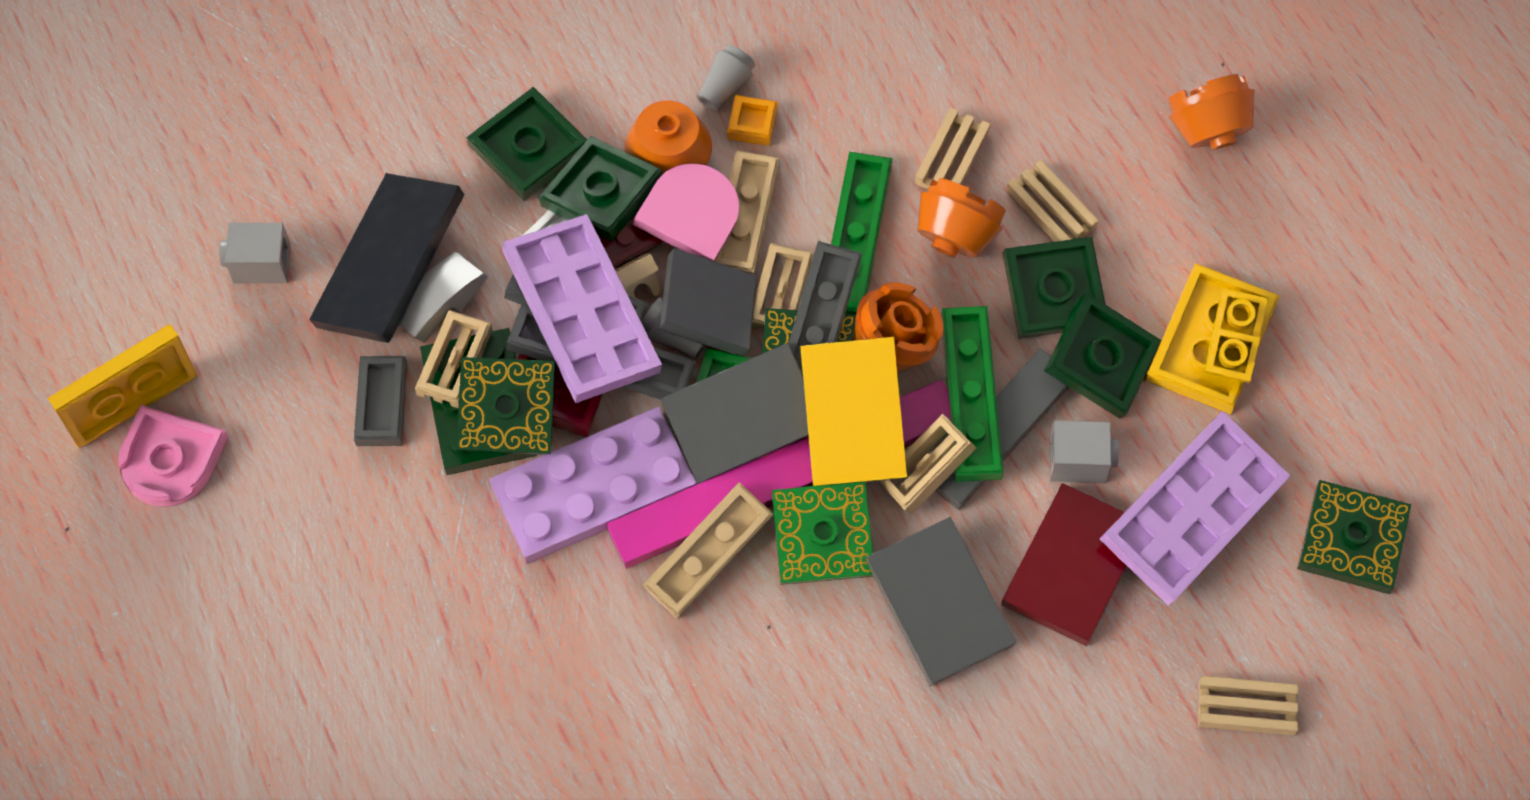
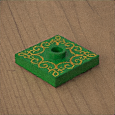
(822, 532)

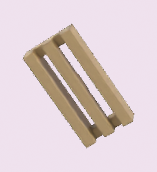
(965, 125)
(1062, 193)
(790, 256)
(442, 392)
(930, 468)
(1251, 688)

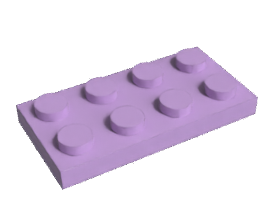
(581, 308)
(590, 484)
(1195, 508)

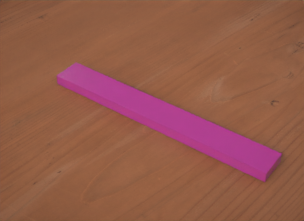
(674, 518)

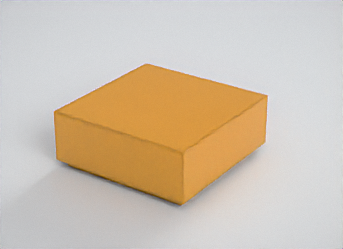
(752, 120)

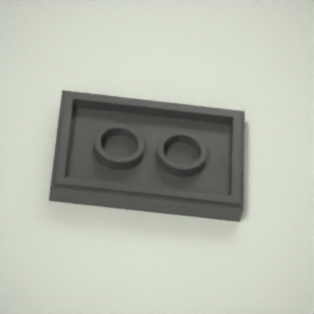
(739, 413)
(940, 601)

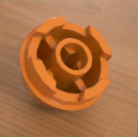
(1214, 112)
(669, 136)
(958, 219)
(901, 315)

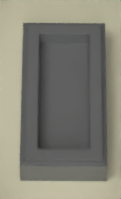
(380, 401)

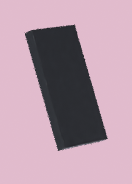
(387, 257)

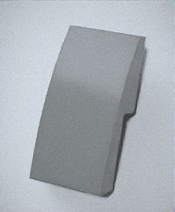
(444, 286)

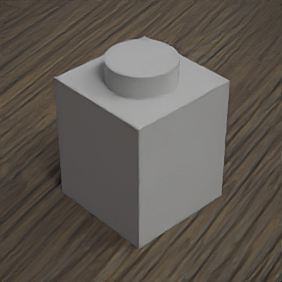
(256, 252)
(1082, 451)

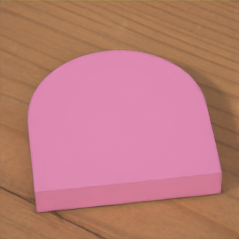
(691, 210)
(168, 457)

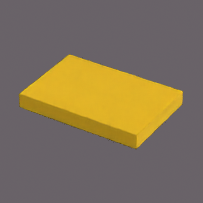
(1185, 345)
(122, 385)
(853, 411)

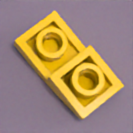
(1235, 335)

